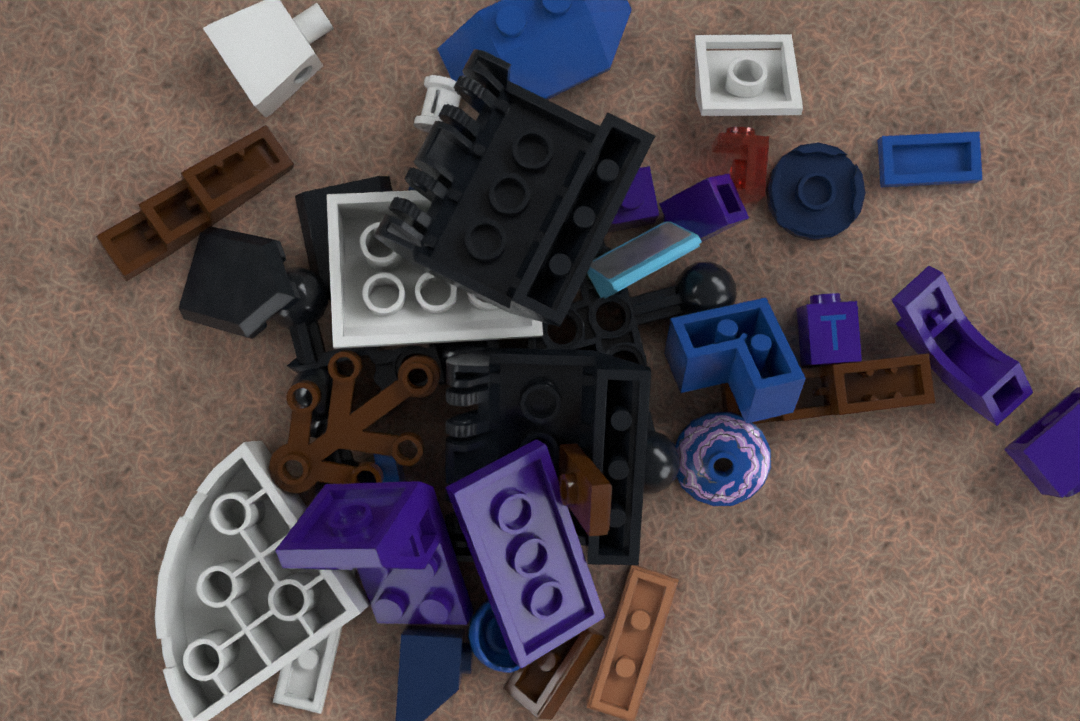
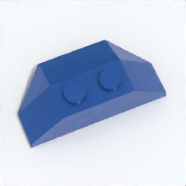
(545, 41)

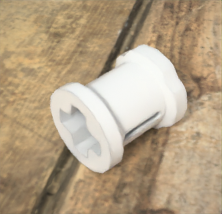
(439, 92)

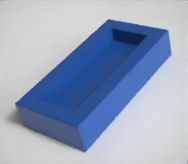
(929, 159)

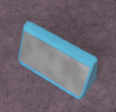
(641, 257)

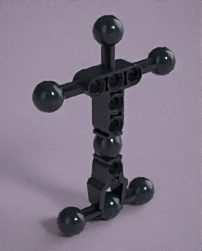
(696, 290)

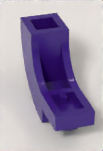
(957, 351)

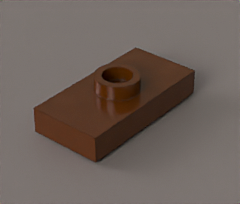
(584, 490)

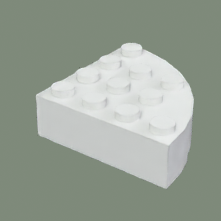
(225, 600)

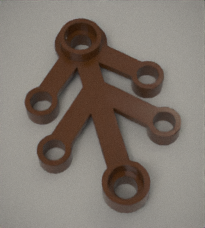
(347, 429)

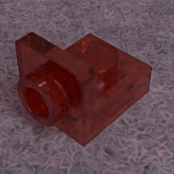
(751, 169)

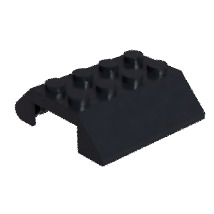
(514, 194)
(559, 401)

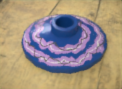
(717, 437)

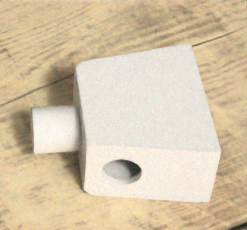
(270, 50)

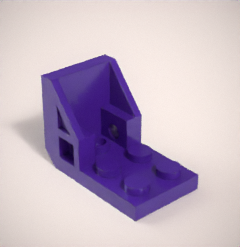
(393, 540)

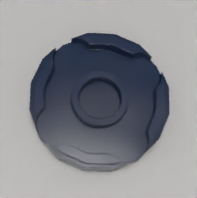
(800, 198)

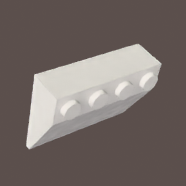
(390, 301)

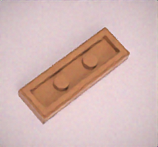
(632, 643)

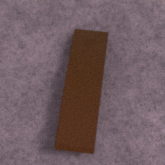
(195, 203)
(856, 388)

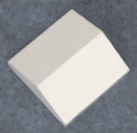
(746, 79)

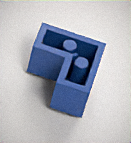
(740, 348)

